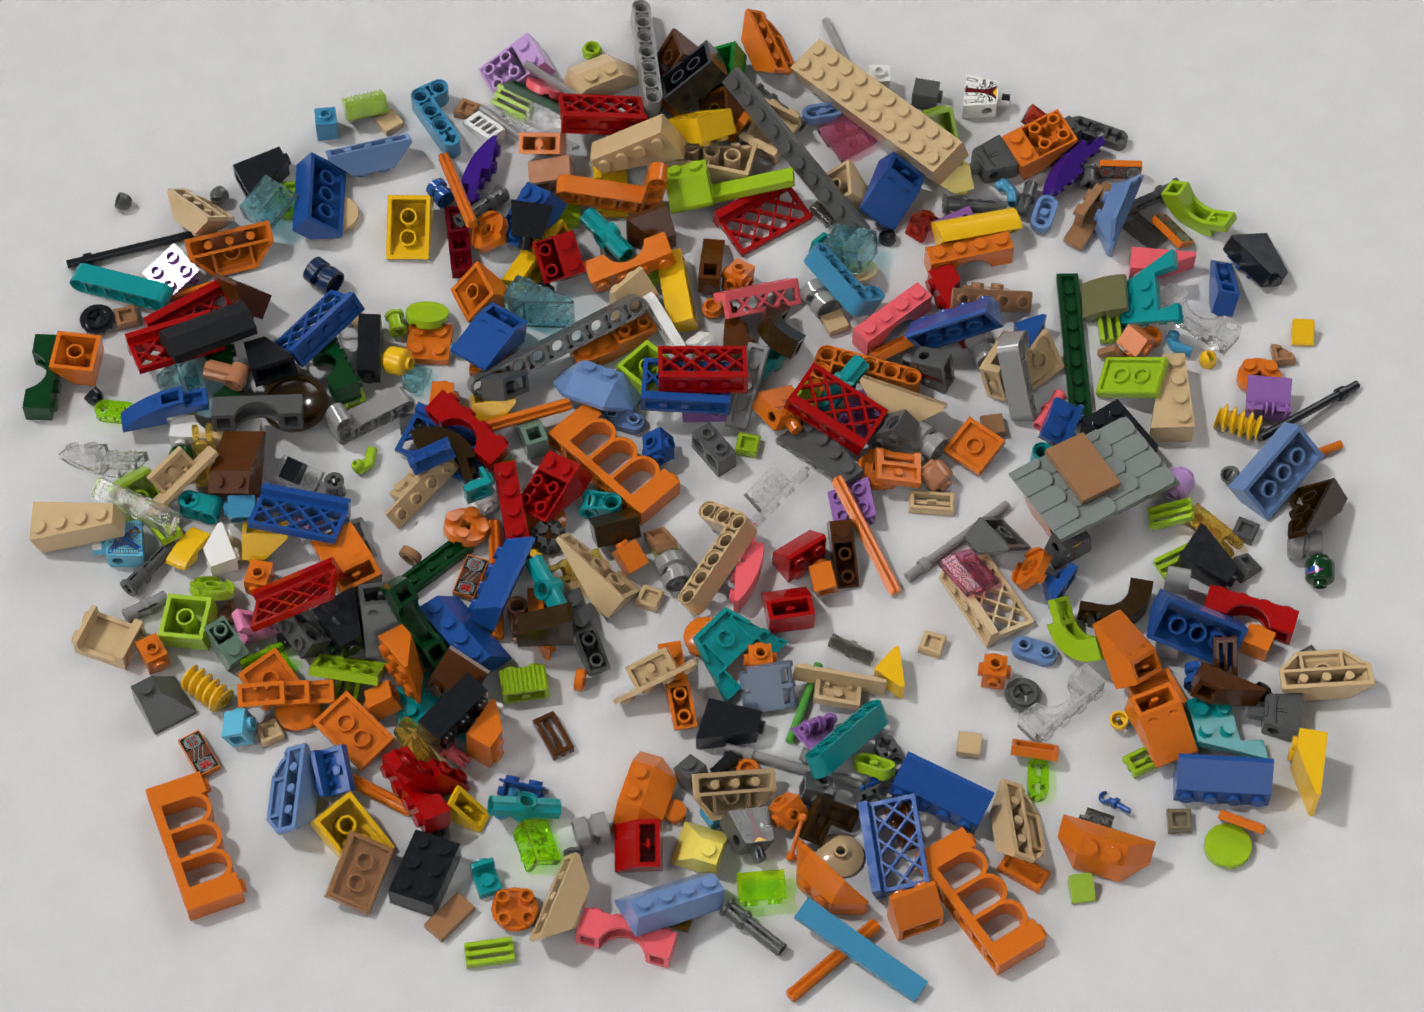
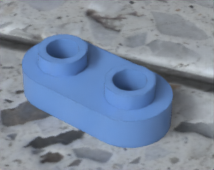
(820, 113)
(1042, 215)
(622, 421)
(1033, 651)

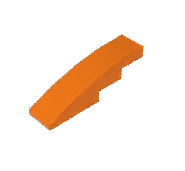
(286, 693)

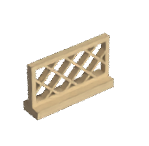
(978, 617)

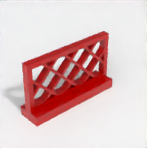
(594, 120)
(741, 206)
(188, 304)
(147, 341)
(702, 379)
(830, 425)
(304, 584)

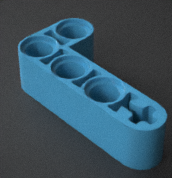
(427, 107)
(841, 283)

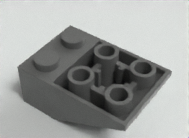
(375, 616)

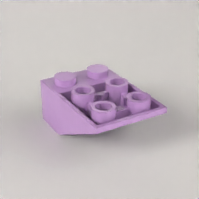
(509, 63)

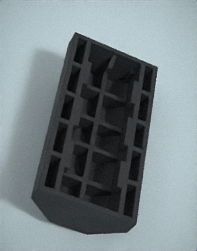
(208, 332)

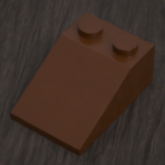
(239, 464)

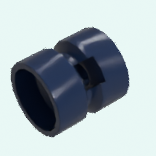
(322, 275)

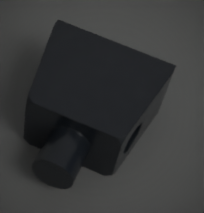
(529, 222)

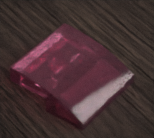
(845, 138)
(968, 572)

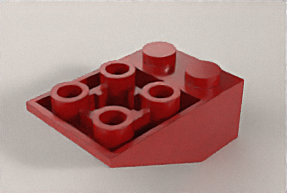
(554, 486)

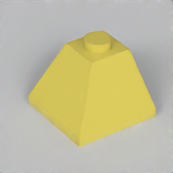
(959, 180)
(699, 848)

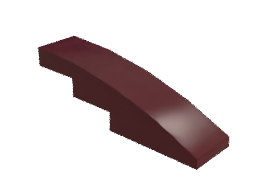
(458, 244)

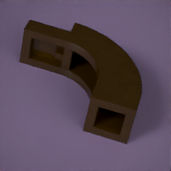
(778, 333)
(464, 453)
(1133, 605)

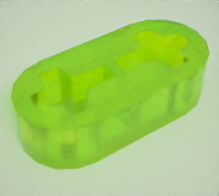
(114, 411)
(1032, 779)

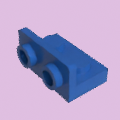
(1061, 421)

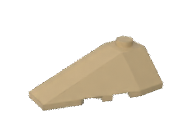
(603, 586)

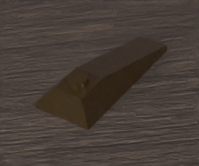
(1314, 506)

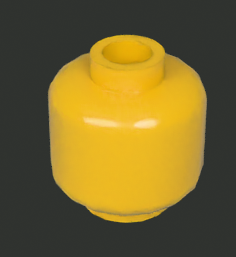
(397, 360)

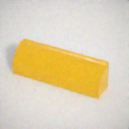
(976, 225)
(526, 262)
(678, 294)

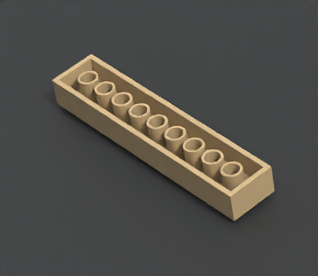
(880, 111)

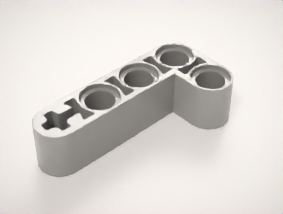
(1016, 376)
(367, 416)
(1176, 582)

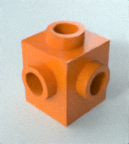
(737, 275)
(759, 654)
(994, 671)
(785, 811)

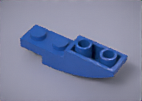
(158, 407)

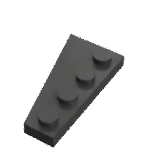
(821, 452)

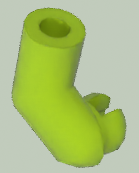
(366, 464)

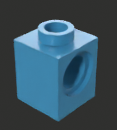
(326, 123)
(239, 507)

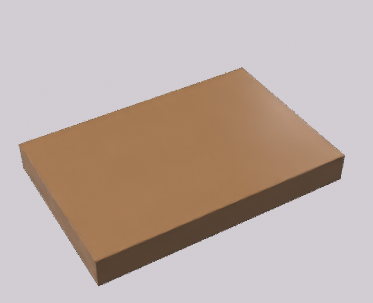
(1082, 468)
(359, 872)

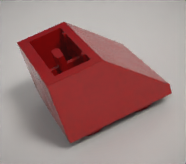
(559, 257)
(796, 556)
(788, 610)
(638, 846)

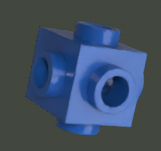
(658, 445)

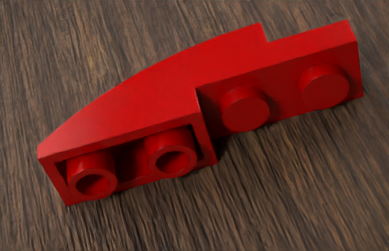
(429, 776)

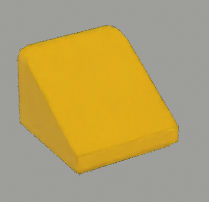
(1302, 332)

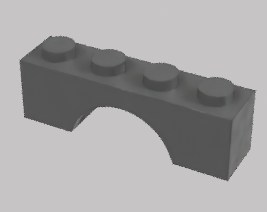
(232, 411)

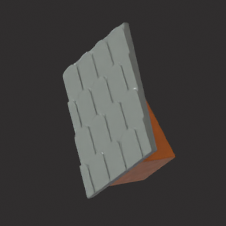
(1129, 458)

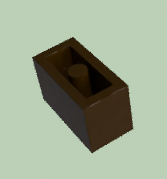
(615, 527)

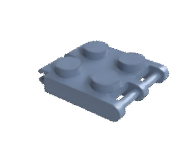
(768, 686)

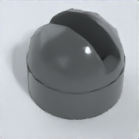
(219, 195)
(123, 201)
(1227, 471)

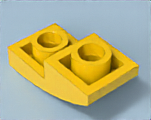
(187, 548)

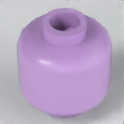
(1186, 481)

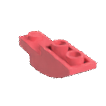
(746, 574)

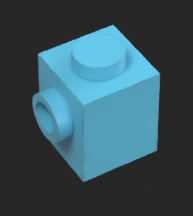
(238, 727)

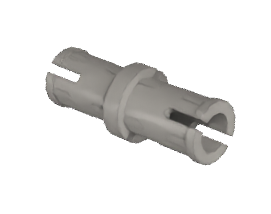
(145, 606)

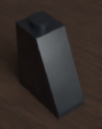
(250, 171)
(1257, 258)
(369, 347)
(269, 361)
(1208, 559)
(342, 622)
(728, 724)

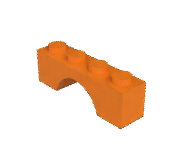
(992, 248)
(654, 255)

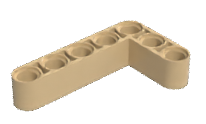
(735, 537)

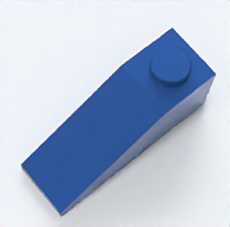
(1222, 289)

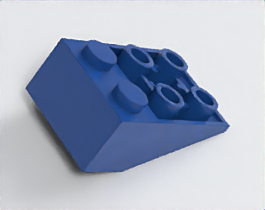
(891, 190)
(536, 194)
(490, 337)

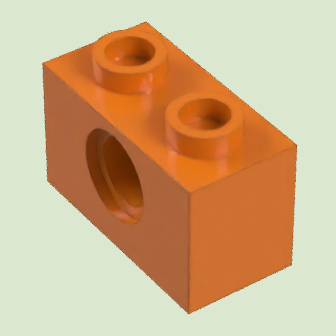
(542, 143)

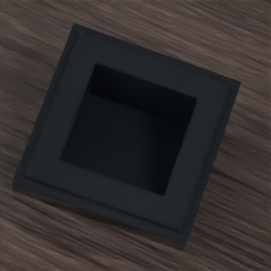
(293, 470)

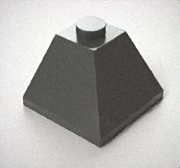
(994, 535)
(162, 702)

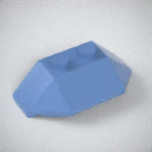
(370, 156)
(1115, 211)
(597, 387)
(293, 791)

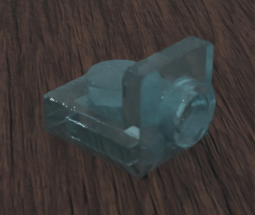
(417, 379)

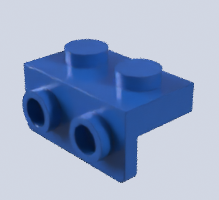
(332, 771)

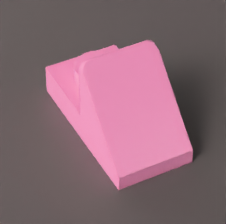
(242, 621)

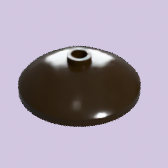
(314, 398)

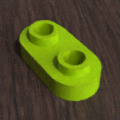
(874, 766)

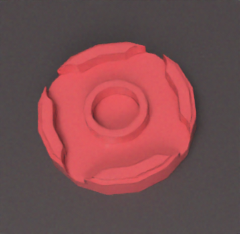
(541, 87)

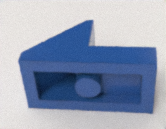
(1057, 586)

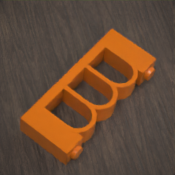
(588, 421)
(210, 895)
(1009, 949)

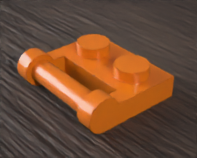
(897, 472)

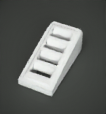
(482, 135)

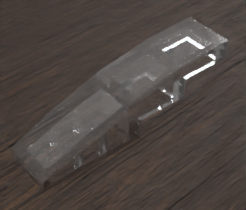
(137, 506)

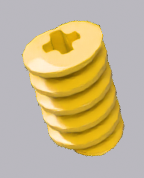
(1238, 422)
(205, 690)

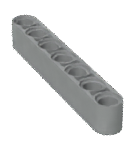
(646, 58)

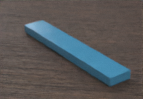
(860, 950)

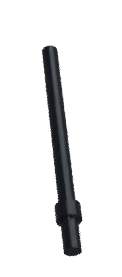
(89, 258)
(1338, 394)

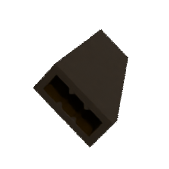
(545, 627)

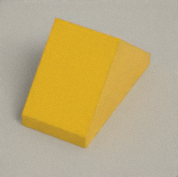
(891, 669)
(467, 811)

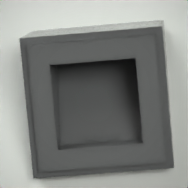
(404, 421)
(1246, 567)

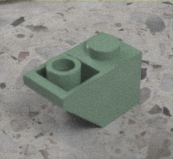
(533, 438)
(226, 643)

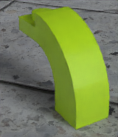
(1193, 213)
(1069, 636)

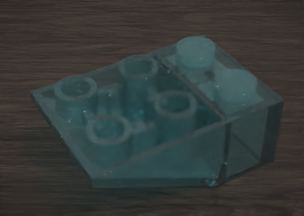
(538, 304)

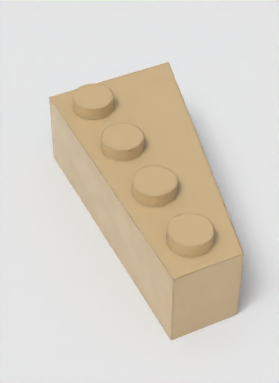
(638, 146)
(723, 161)
(1173, 410)
(74, 524)

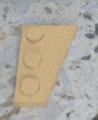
(1043, 359)

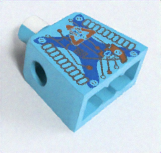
(126, 550)

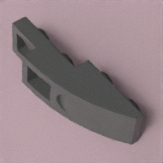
(586, 635)

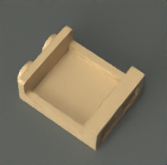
(755, 135)
(992, 375)
(107, 638)

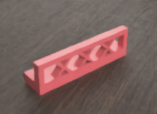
(756, 290)

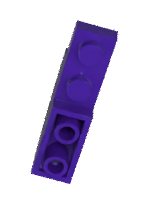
(1069, 165)
(481, 168)

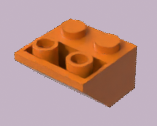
(915, 910)

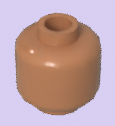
(936, 475)

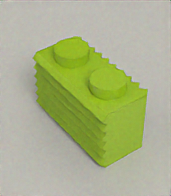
(365, 105)
(524, 683)

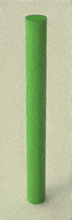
(802, 707)

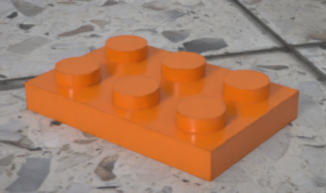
(353, 725)

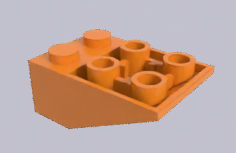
(1040, 143)
(352, 557)
(1126, 650)
(402, 660)
(1161, 724)

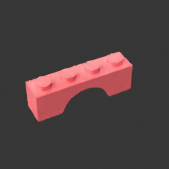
(875, 329)
(599, 927)

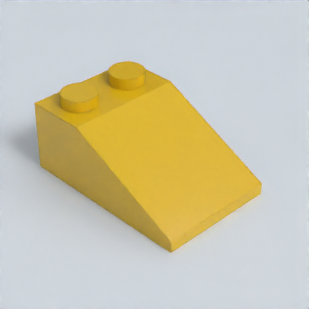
(705, 126)
(409, 227)
(1307, 765)
(342, 817)

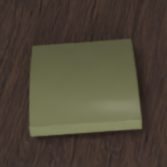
(1104, 296)

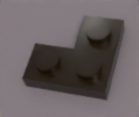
(825, 813)

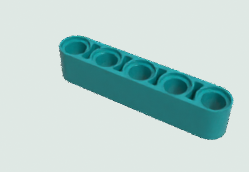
(121, 287)
(846, 739)

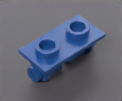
(430, 456)
(513, 782)

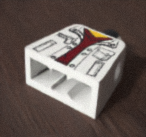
(982, 98)

